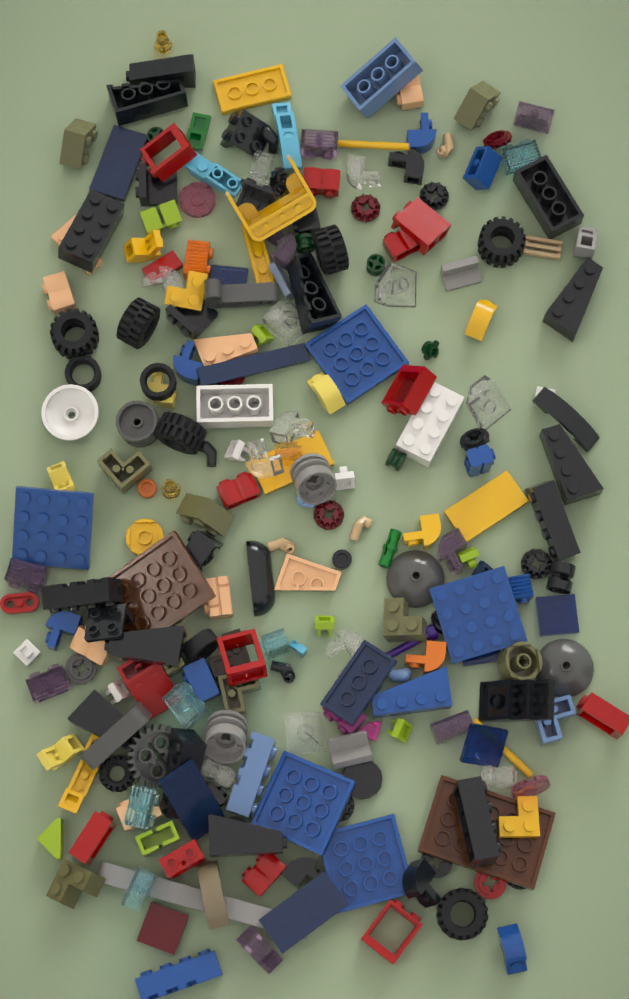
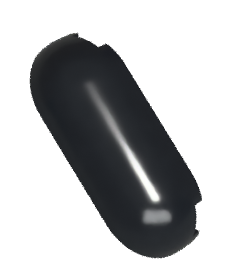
(260, 577)

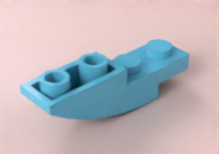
(287, 134)
(213, 175)

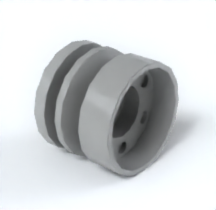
(313, 478)
(226, 736)

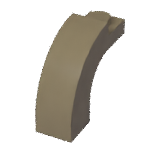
(212, 894)

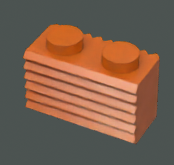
(197, 257)

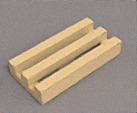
(545, 241)

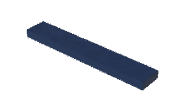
(252, 364)

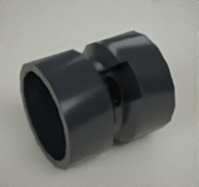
(558, 571)

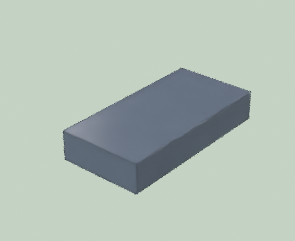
(281, 280)

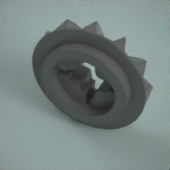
(73, 673)

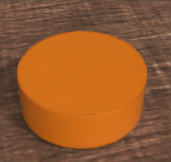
(147, 488)

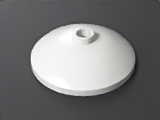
(61, 404)

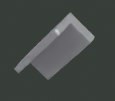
(460, 273)
(350, 749)

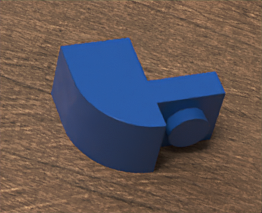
(422, 139)
(185, 366)
(61, 623)
(512, 948)

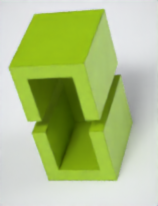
(169, 213)
(151, 842)

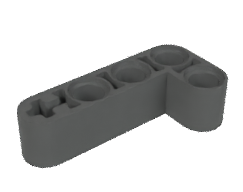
(239, 295)
(116, 735)

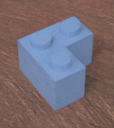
(549, 730)

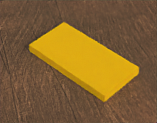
(252, 89)
(308, 445)
(486, 506)

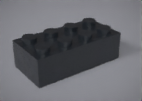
(548, 197)
(91, 231)
(476, 821)

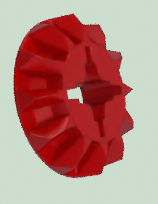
(484, 891)

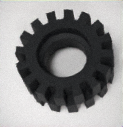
(104, 774)

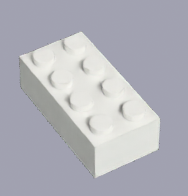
(235, 406)
(430, 425)

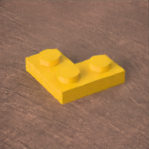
(191, 296)
(525, 823)

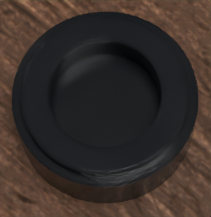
(342, 559)

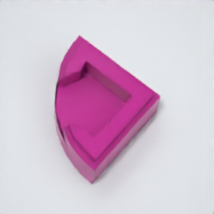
(372, 729)

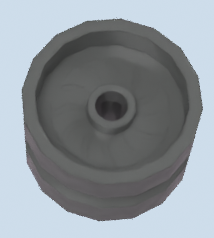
(128, 418)

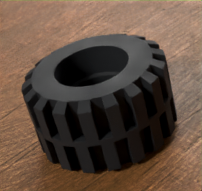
(504, 228)
(330, 249)
(70, 320)
(138, 323)
(180, 433)
(479, 908)

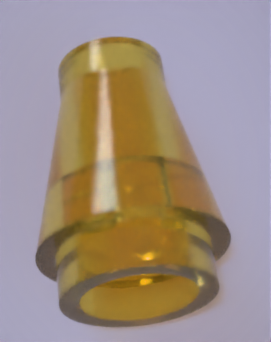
(162, 43)
(171, 493)

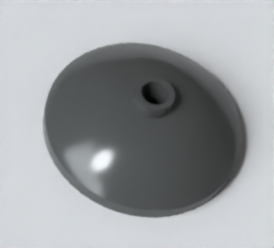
(415, 591)
(570, 680)

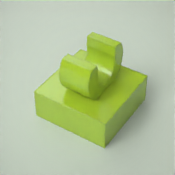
(262, 334)
(468, 556)
(324, 622)
(401, 730)

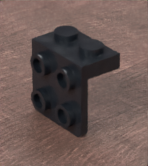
(244, 132)
(152, 190)
(256, 194)
(191, 321)
(107, 622)

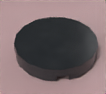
(367, 779)

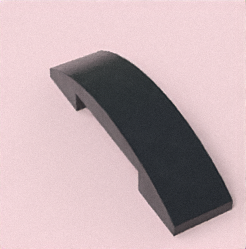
(567, 417)

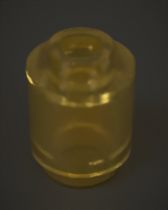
(288, 450)

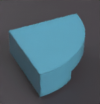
(298, 648)

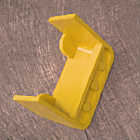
(280, 213)

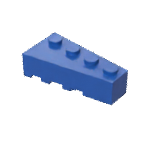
(418, 695)
(179, 976)

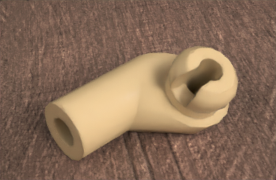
(448, 146)
(358, 526)
(282, 544)

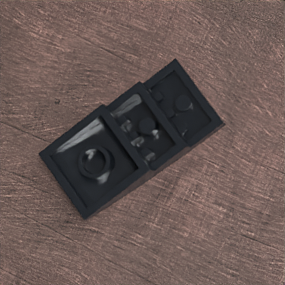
(516, 700)

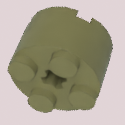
(522, 653)

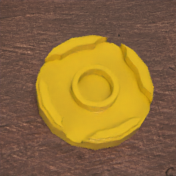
(143, 535)

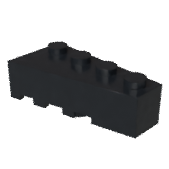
(146, 100)
(311, 295)
(570, 305)
(569, 468)
(553, 520)
(202, 547)
(82, 594)
(182, 747)

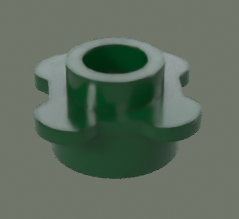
(430, 349)

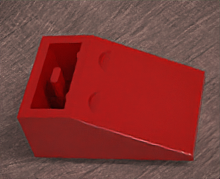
(147, 684)

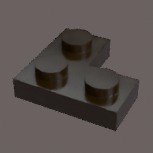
(235, 657)

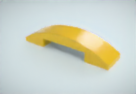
(80, 784)

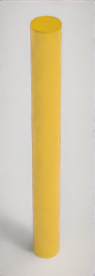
(374, 145)
(513, 758)

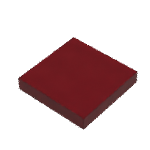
(162, 928)

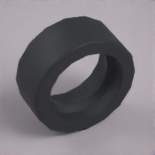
(80, 360)
(158, 367)
(200, 645)

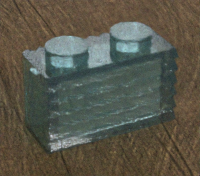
(519, 155)
(274, 644)
(185, 705)
(141, 807)
(139, 889)

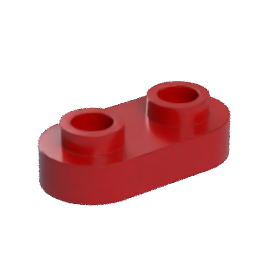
(20, 603)

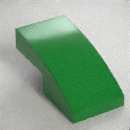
(198, 130)

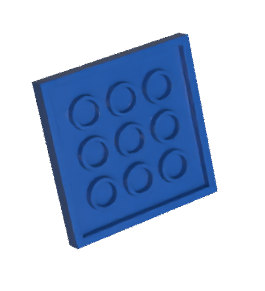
(356, 354)
(53, 527)
(478, 614)
(304, 802)
(367, 862)

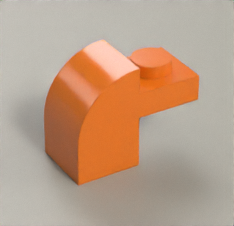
(433, 658)

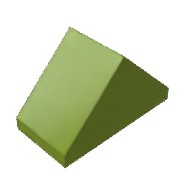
(53, 838)

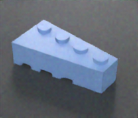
(251, 775)

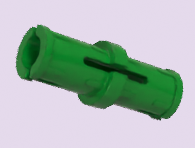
(389, 548)

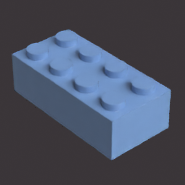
(381, 78)

